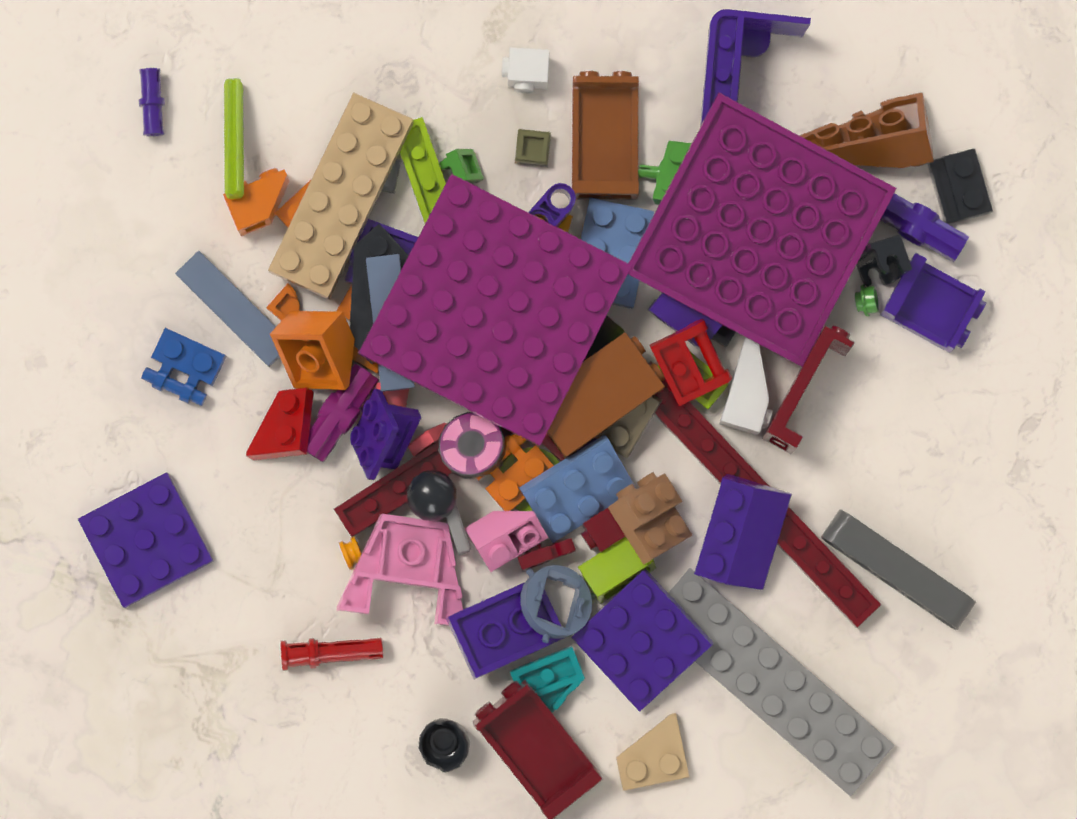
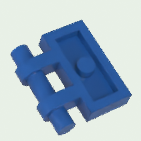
(187, 357)

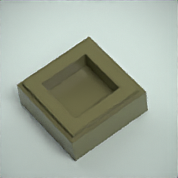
(532, 147)

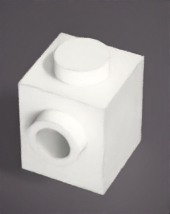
(526, 69)

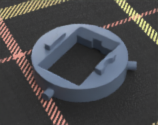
(532, 595)

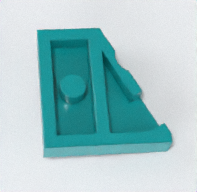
(552, 676)

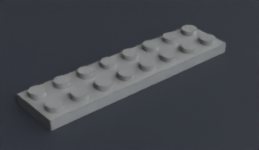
(781, 688)

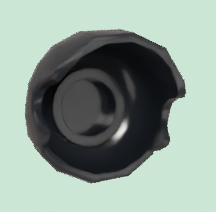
(432, 495)
(444, 744)

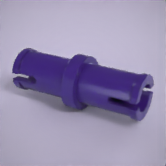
(151, 102)

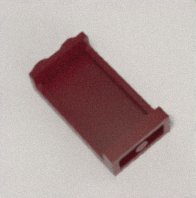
(777, 433)
(536, 748)

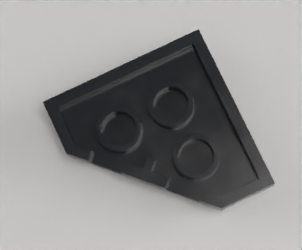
(374, 244)

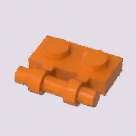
(529, 465)

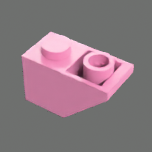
(505, 536)

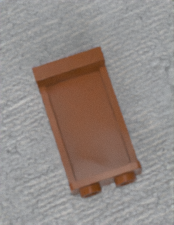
(605, 136)
(604, 392)

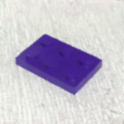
(497, 631)

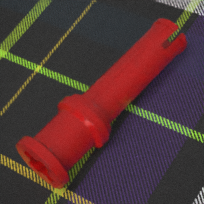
(315, 652)

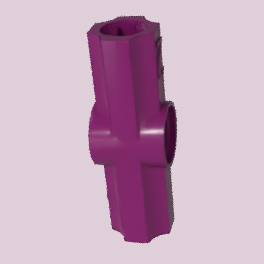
(340, 413)

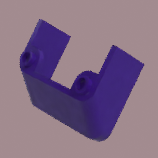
(738, 35)

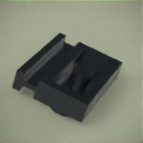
(960, 186)

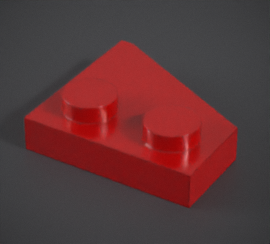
(285, 426)

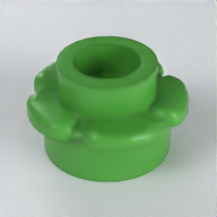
(867, 300)

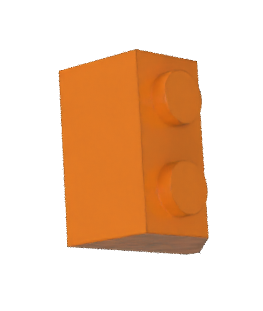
(315, 349)

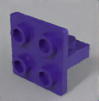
(383, 434)

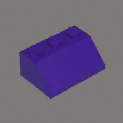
(742, 533)

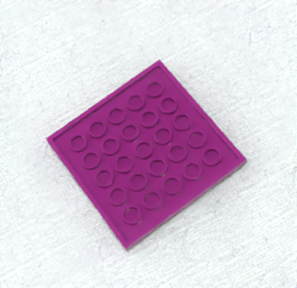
(760, 229)
(495, 309)

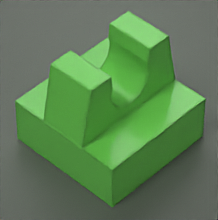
(463, 165)

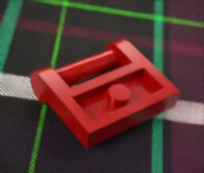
(680, 366)

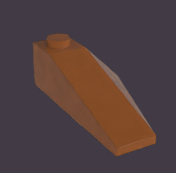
(887, 137)

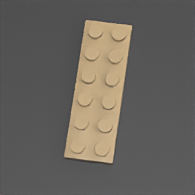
(341, 195)

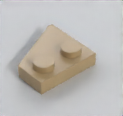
(654, 757)

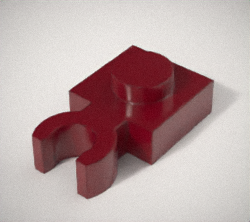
(538, 555)

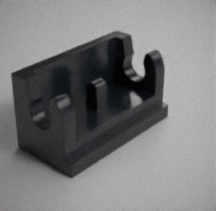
(886, 257)

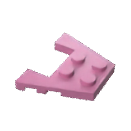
(408, 554)

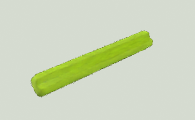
(233, 139)

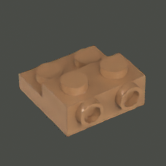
(650, 516)

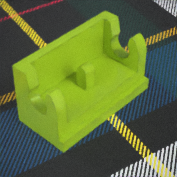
(613, 569)

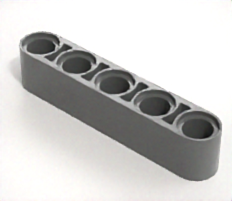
(898, 569)

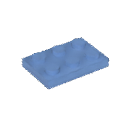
(617, 231)
(576, 488)

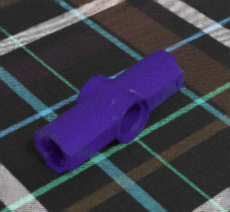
(923, 227)

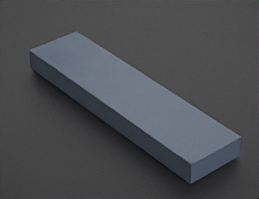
(382, 275)
(230, 306)

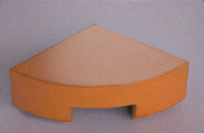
(284, 303)

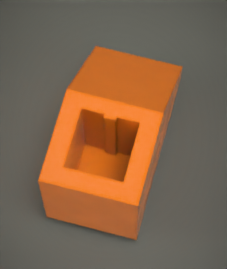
(259, 201)

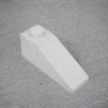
(748, 393)

